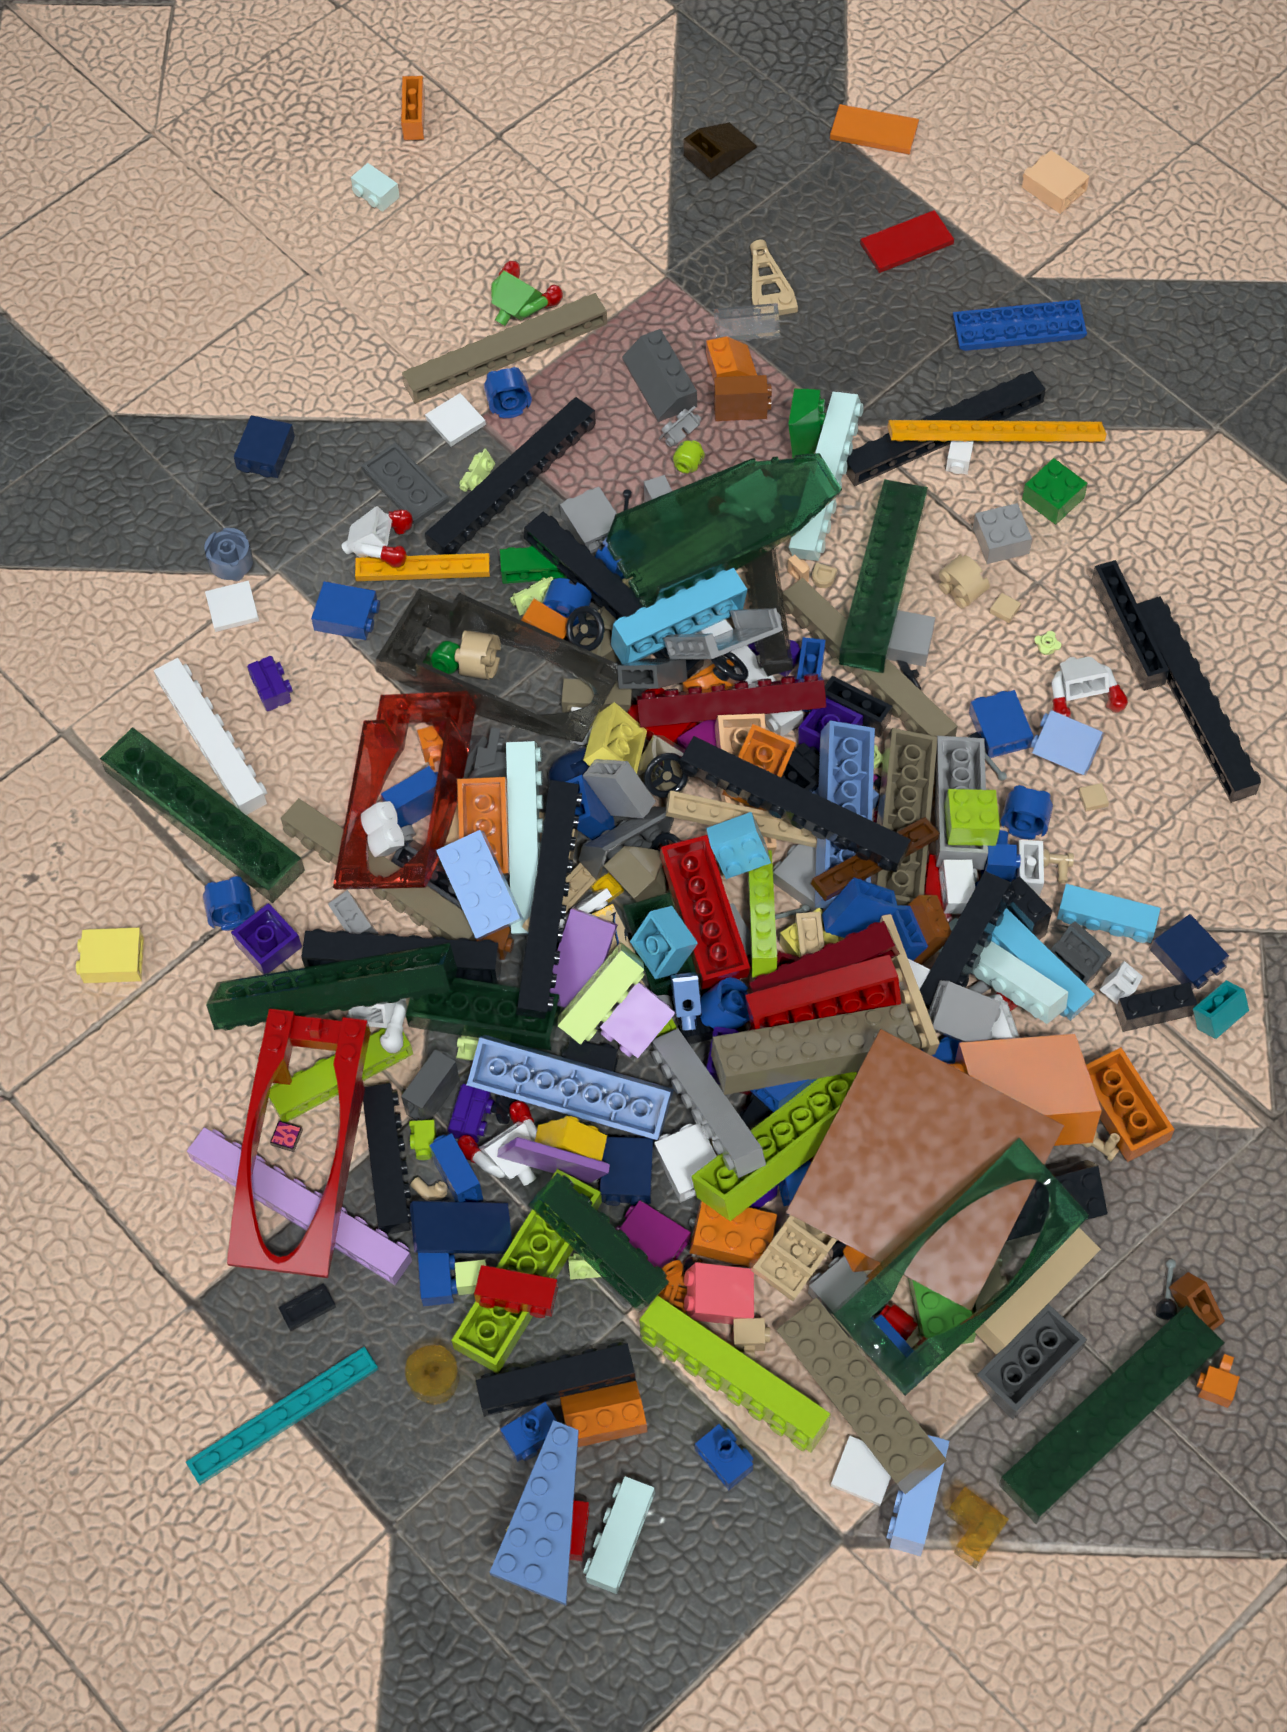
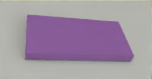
(582, 952)
(551, 1159)

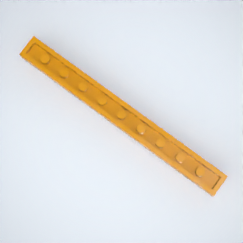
(996, 430)

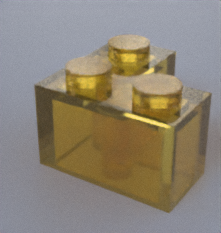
(982, 1525)

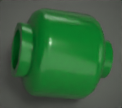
(444, 657)

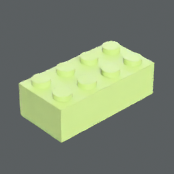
(600, 994)

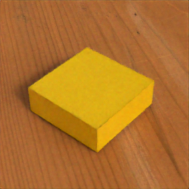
(609, 882)

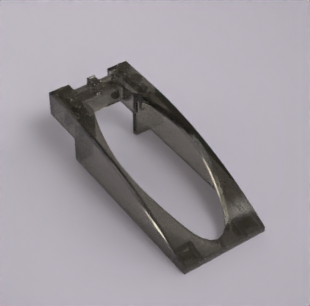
(471, 615)

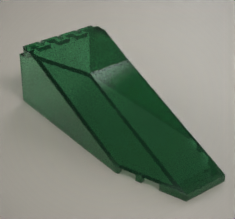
(717, 523)

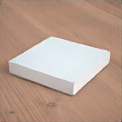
(455, 419)
(232, 606)
(861, 1473)

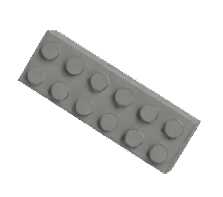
(958, 766)

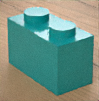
(1221, 1009)

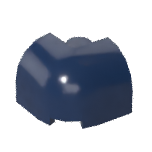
(568, 766)

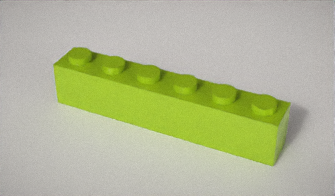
(762, 919)
(320, 1083)

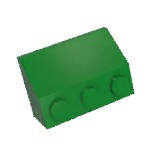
(806, 420)

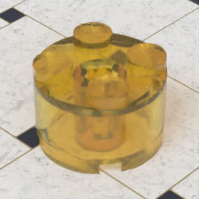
(428, 1360)

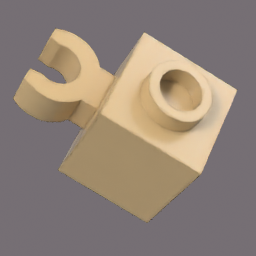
(750, 1335)

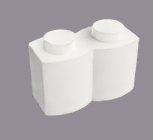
(382, 829)

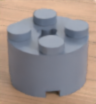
(228, 554)

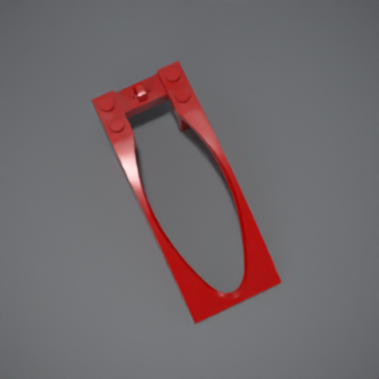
(281, 1033)

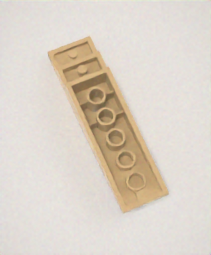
(793, 1257)

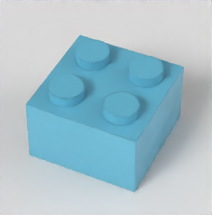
(738, 845)
(663, 942)

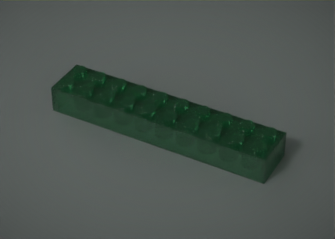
(883, 576)
(202, 815)
(333, 986)
(1110, 1414)

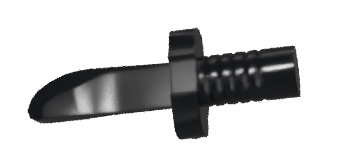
(910, 674)

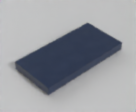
(460, 1227)

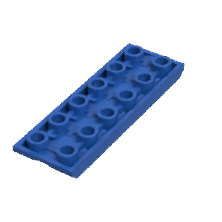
(1019, 325)

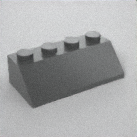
(660, 376)
(632, 833)
(1031, 1361)

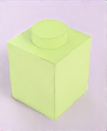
(467, 1276)

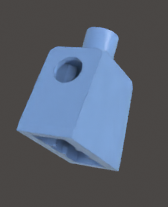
(686, 987)

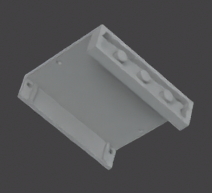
(749, 627)

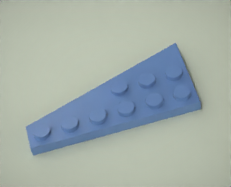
(539, 1535)

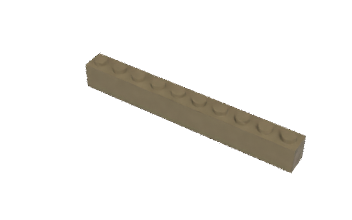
(504, 348)
(892, 686)
(421, 904)

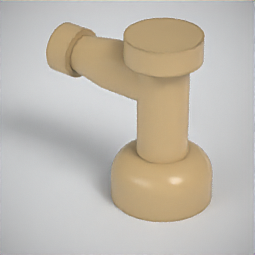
(1063, 862)
(1106, 1148)

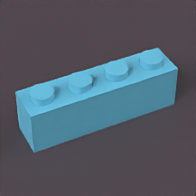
(1108, 913)

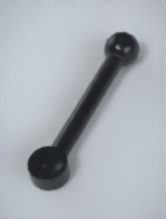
(627, 494)

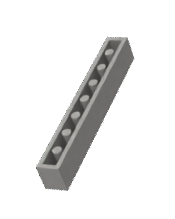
(708, 1104)

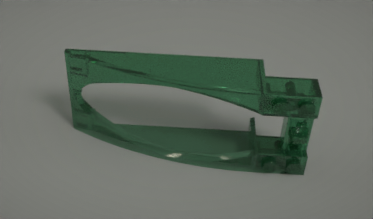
(855, 1312)

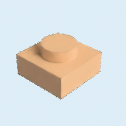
(798, 568)

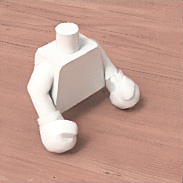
(384, 1016)

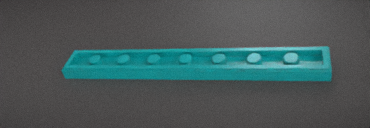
(281, 1416)

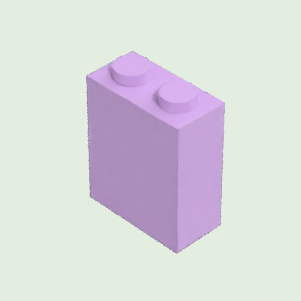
(636, 1020)

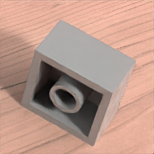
(1002, 533)

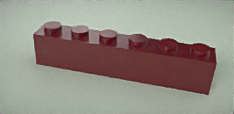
(853, 949)

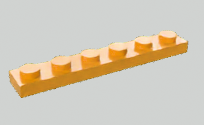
(424, 567)

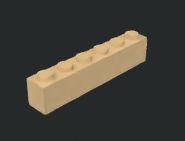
(1037, 1291)

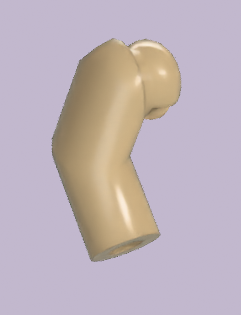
(427, 1192)

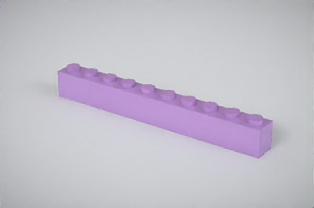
(299, 1205)

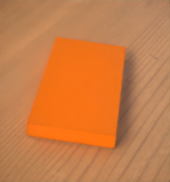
(874, 129)

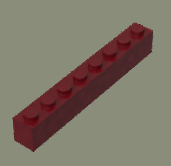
(740, 699)

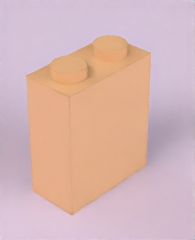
(1055, 181)

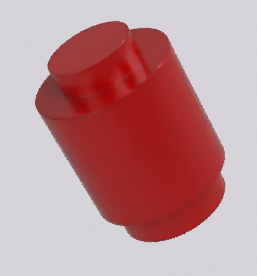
(899, 1320)

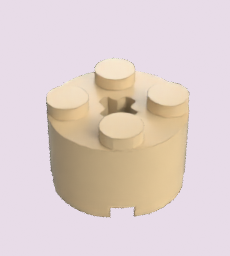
(963, 580)
(478, 655)

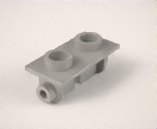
(685, 421)

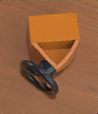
(719, 672)

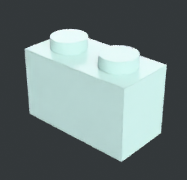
(375, 187)

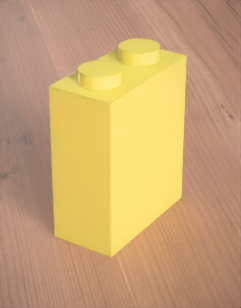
(110, 955)

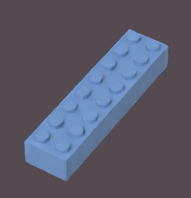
(847, 780)
(570, 1087)

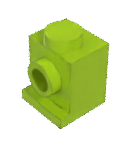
(422, 1135)

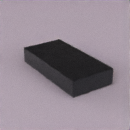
(307, 1307)

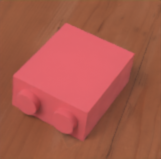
(719, 1293)

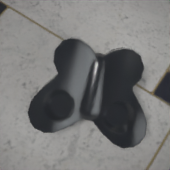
(502, 1108)

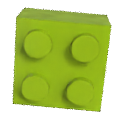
(972, 817)

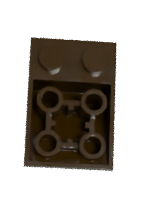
(716, 148)

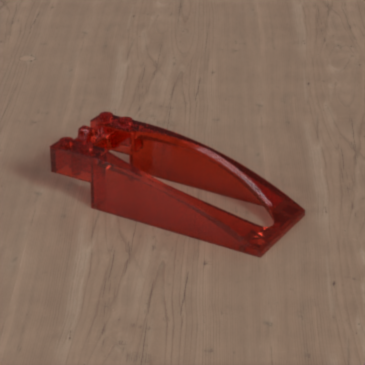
(378, 751)

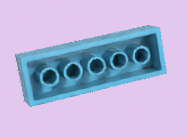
(683, 613)

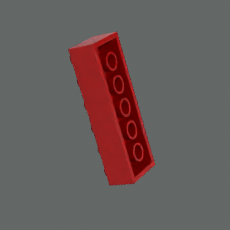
(704, 910)
(828, 994)

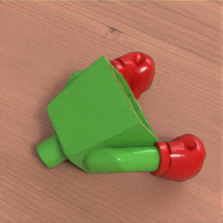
(517, 297)

